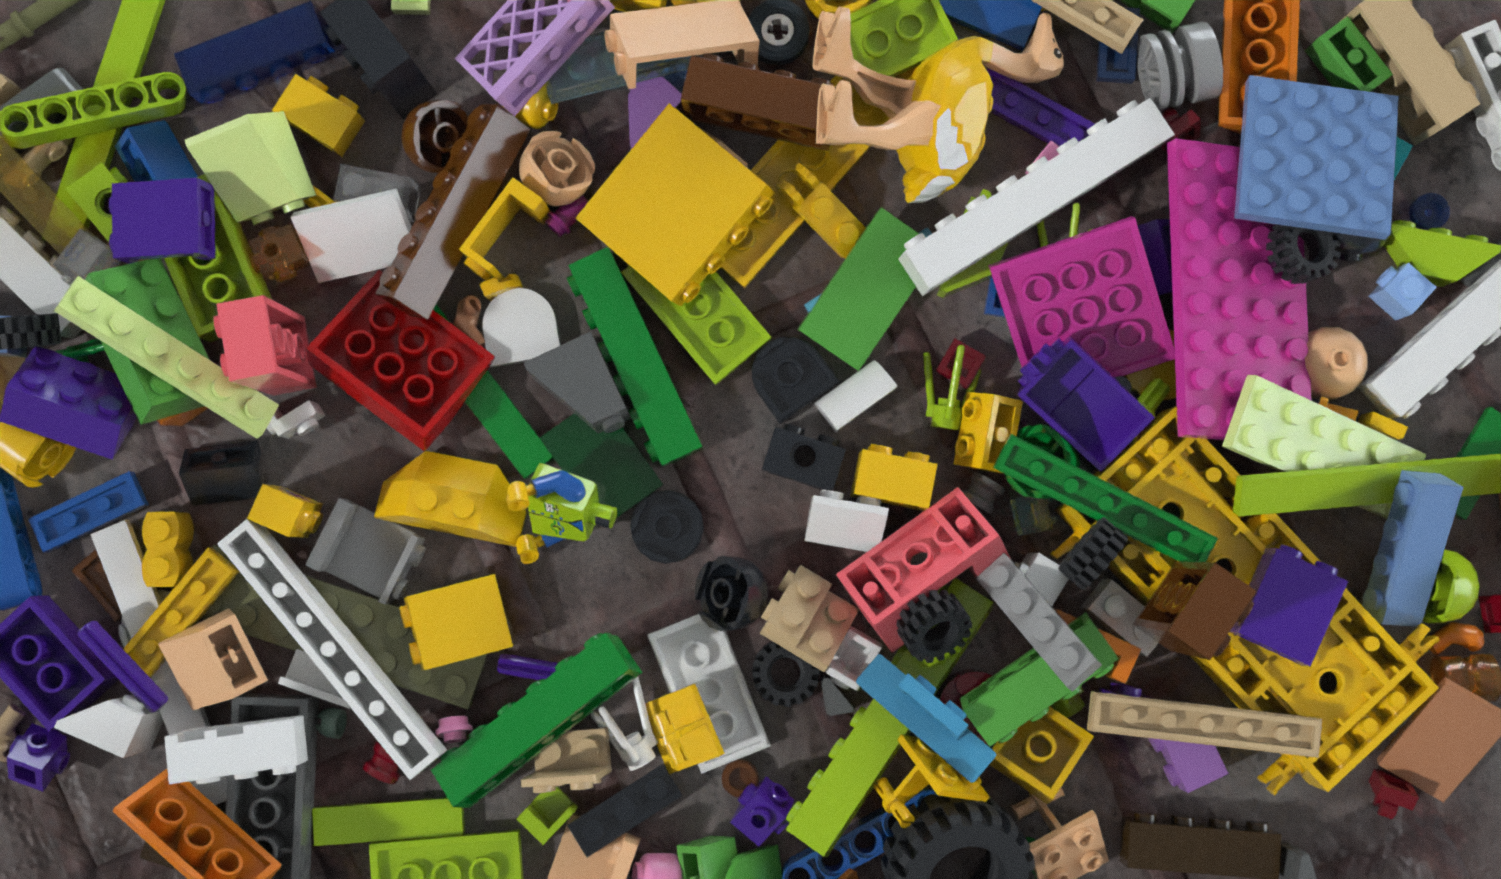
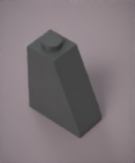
(582, 382)

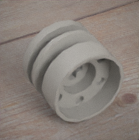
(1180, 65)

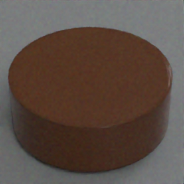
(738, 776)

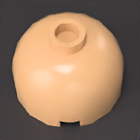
(556, 168)
(1335, 362)

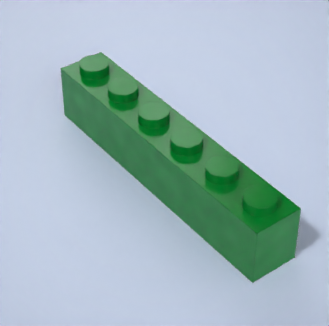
(635, 358)
(535, 720)

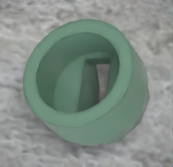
(332, 722)

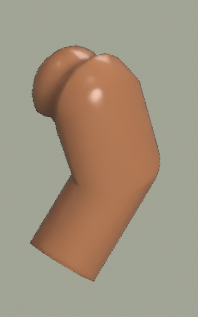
(467, 318)

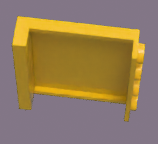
(676, 206)

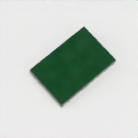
(606, 459)

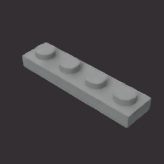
(1038, 622)

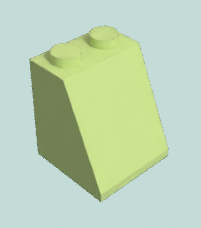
(254, 166)

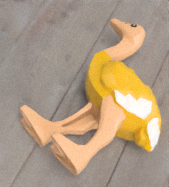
(936, 113)

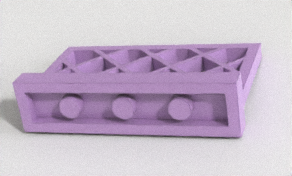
(542, 58)

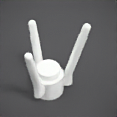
(633, 748)

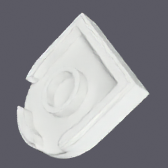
(519, 327)

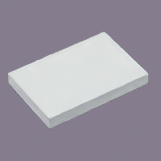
(352, 234)

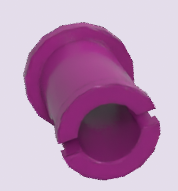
(565, 216)

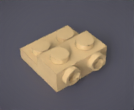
(808, 618)

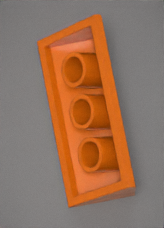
(1256, 41)
(193, 832)

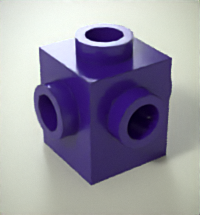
(37, 757)
(762, 810)

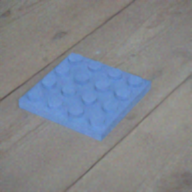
(1317, 157)

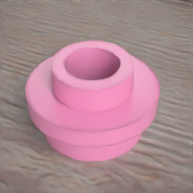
(453, 729)

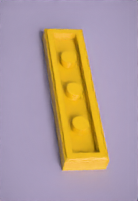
(181, 608)

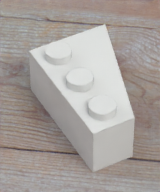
(236, 750)

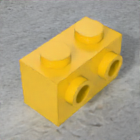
(985, 428)

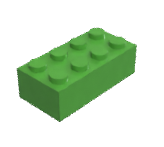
(151, 294)

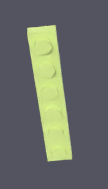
(165, 356)

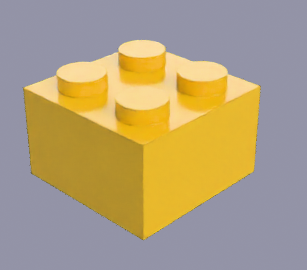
(894, 478)
(1042, 754)

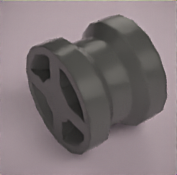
(983, 492)

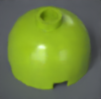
(1453, 590)

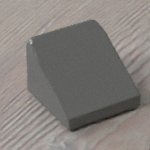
(834, 700)

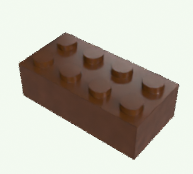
(752, 100)
(1196, 609)

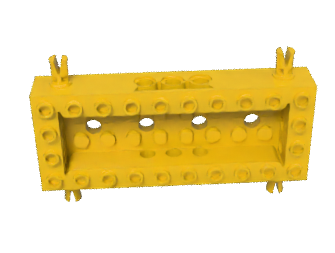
(1374, 674)

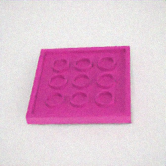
(1091, 290)

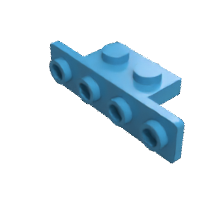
(927, 717)

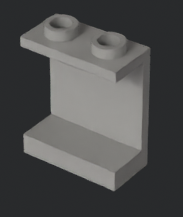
(367, 551)

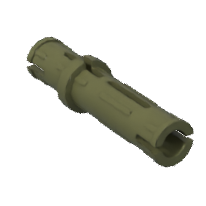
(29, 19)

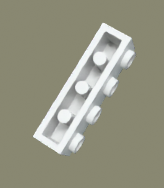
(1479, 62)

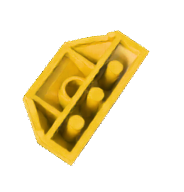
(451, 498)

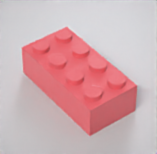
(264, 346)

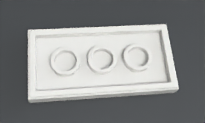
(704, 656)

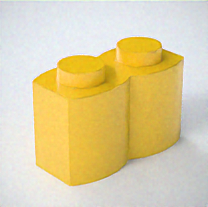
(167, 544)

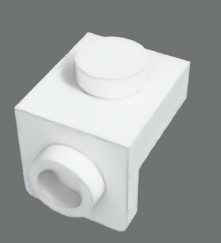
(300, 420)
(852, 658)

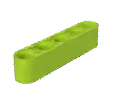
(80, 123)

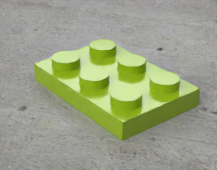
(898, 34)

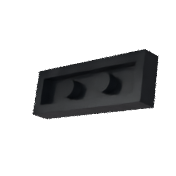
(624, 810)

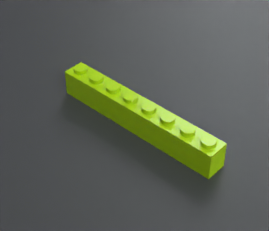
(871, 744)

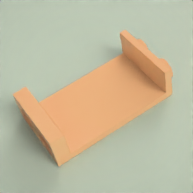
(679, 33)

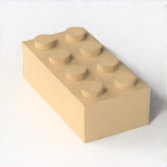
(1423, 73)

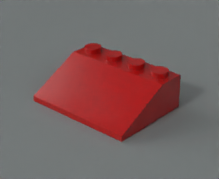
(399, 365)

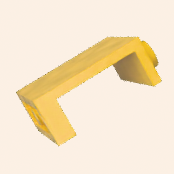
(512, 198)
(456, 622)

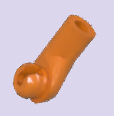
(1458, 633)

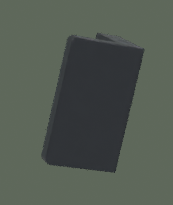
(221, 472)

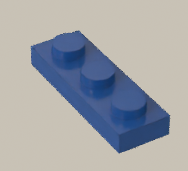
(88, 511)

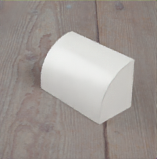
(855, 395)

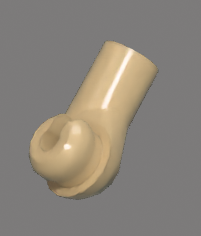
(8, 723)

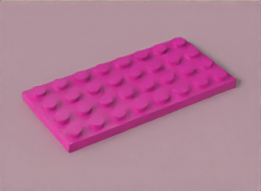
(1227, 299)

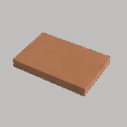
(1443, 740)

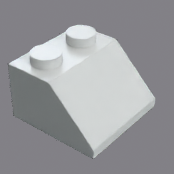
(115, 725)

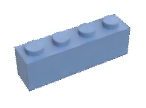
(1411, 548)

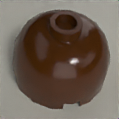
(431, 133)

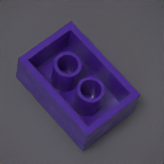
(68, 402)
(49, 662)

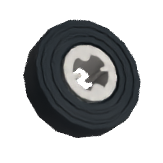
(790, 19)

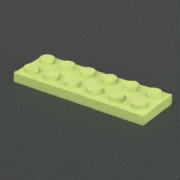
(1302, 435)

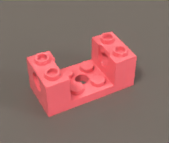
(884, 579)

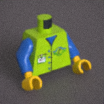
(558, 508)

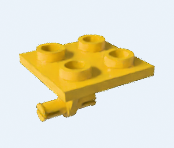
(683, 729)
(928, 770)

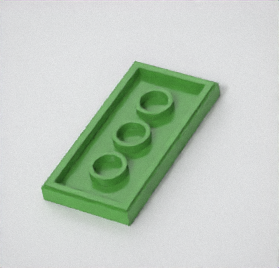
(863, 292)

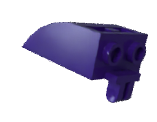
(1082, 401)

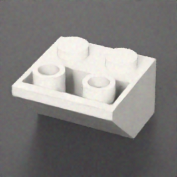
(845, 523)

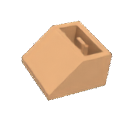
(213, 660)

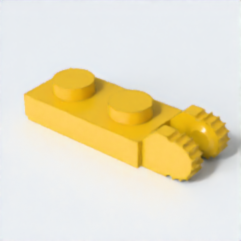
(823, 212)

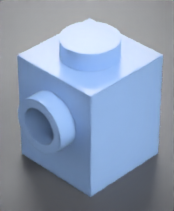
(1401, 291)

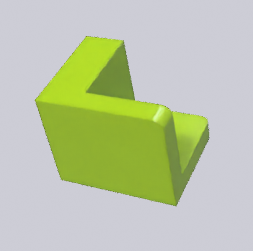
(547, 814)

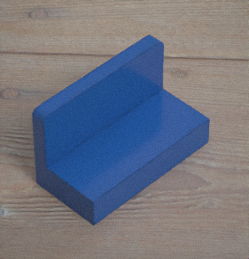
(153, 153)

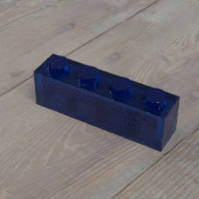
(254, 53)

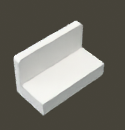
(307, 678)

